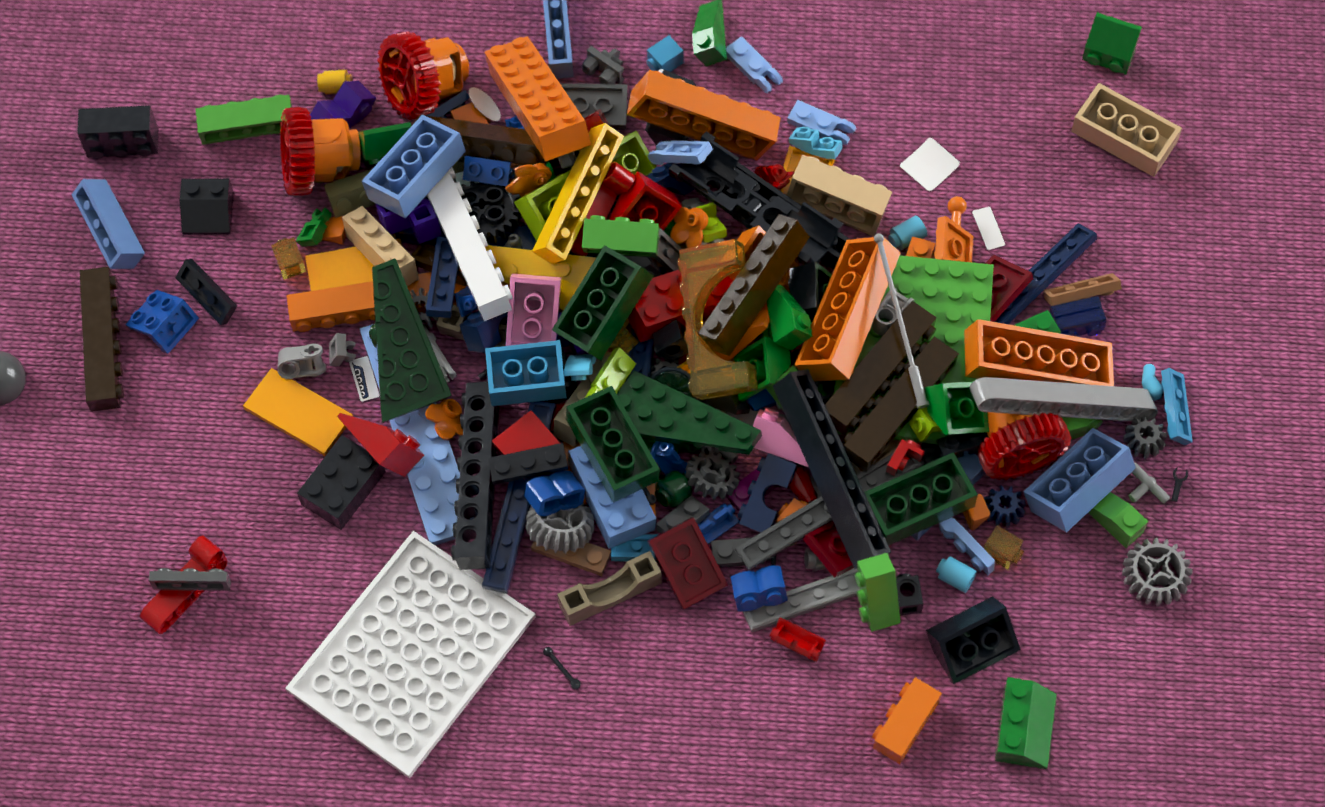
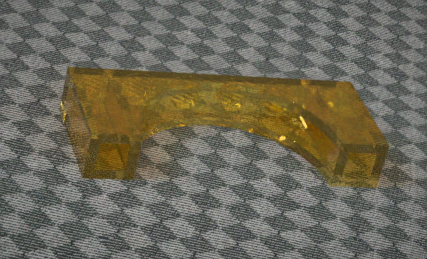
(701, 271)

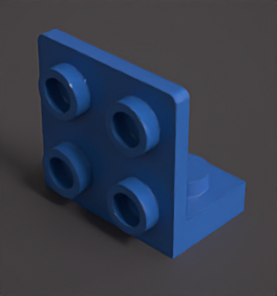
(163, 319)

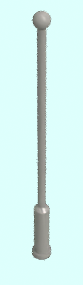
(913, 369)

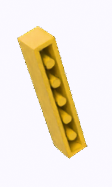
(578, 194)

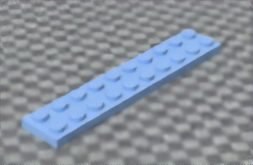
(435, 474)

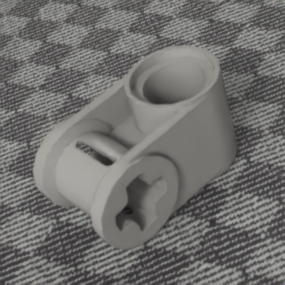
(887, 311)
(301, 361)

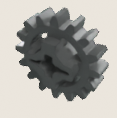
(712, 475)

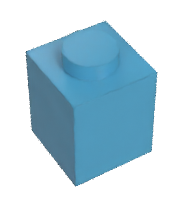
(665, 55)

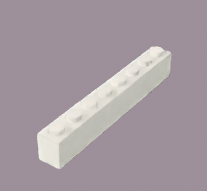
(469, 247)

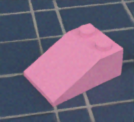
(533, 309)
(777, 436)

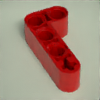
(616, 182)
(171, 604)

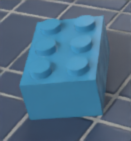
(525, 373)

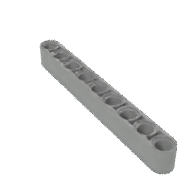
(1063, 399)

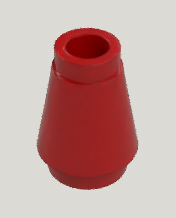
(802, 486)

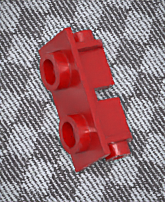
(774, 175)
(798, 639)

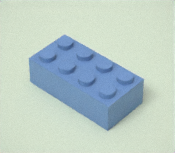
(413, 166)
(1079, 479)
(616, 520)

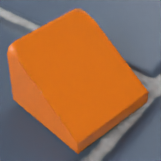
(335, 231)
(977, 514)

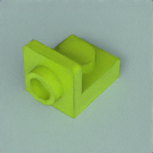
(714, 228)
(923, 424)

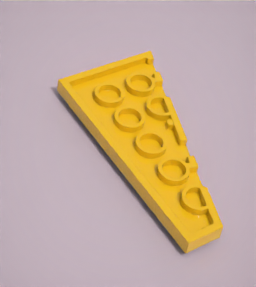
(526, 262)

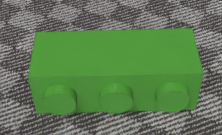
(621, 236)
(877, 592)

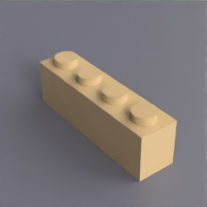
(378, 243)

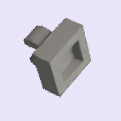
(338, 350)

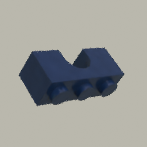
(480, 333)
(772, 472)

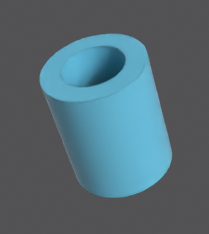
(901, 234)
(956, 573)

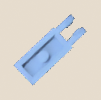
(752, 64)
(808, 116)
(680, 152)
(966, 543)

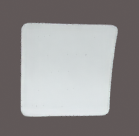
(930, 164)

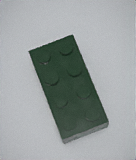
(602, 302)
(612, 444)
(921, 498)

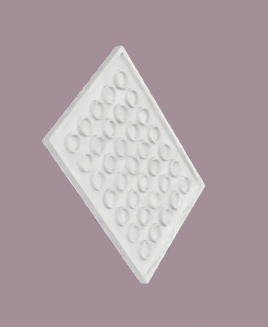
(410, 654)

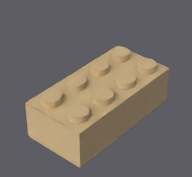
(1126, 129)
(839, 194)

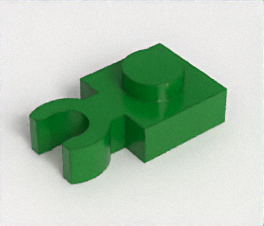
(313, 231)

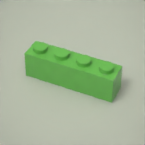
(241, 119)

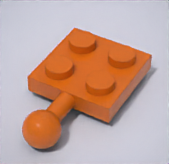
(951, 239)

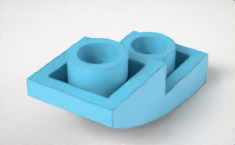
(809, 141)
(579, 366)

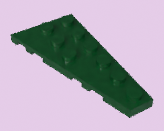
(406, 360)
(675, 418)

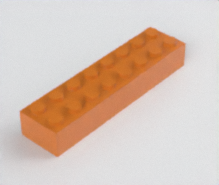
(537, 98)

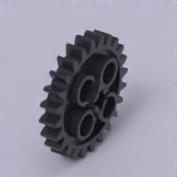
(492, 208)

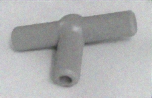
(1148, 483)

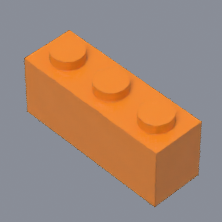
(906, 720)

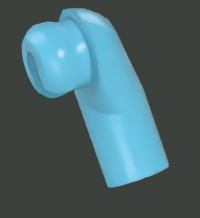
(1151, 383)

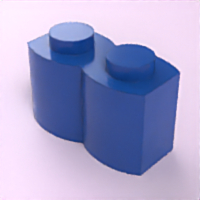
(554, 493)
(759, 588)

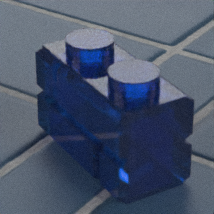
(1080, 317)

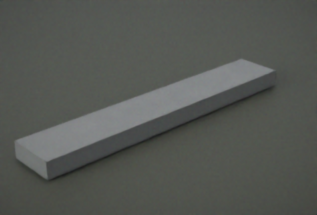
(805, 600)

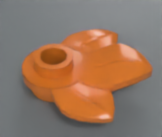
(529, 178)
(689, 226)
(446, 418)

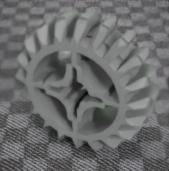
(561, 530)
(1142, 558)

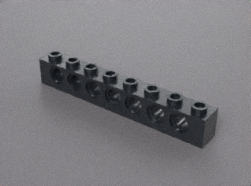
(478, 552)

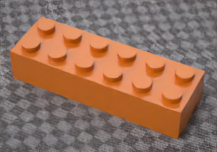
(695, 110)
(847, 310)
(1035, 355)

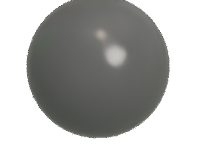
(11, 378)

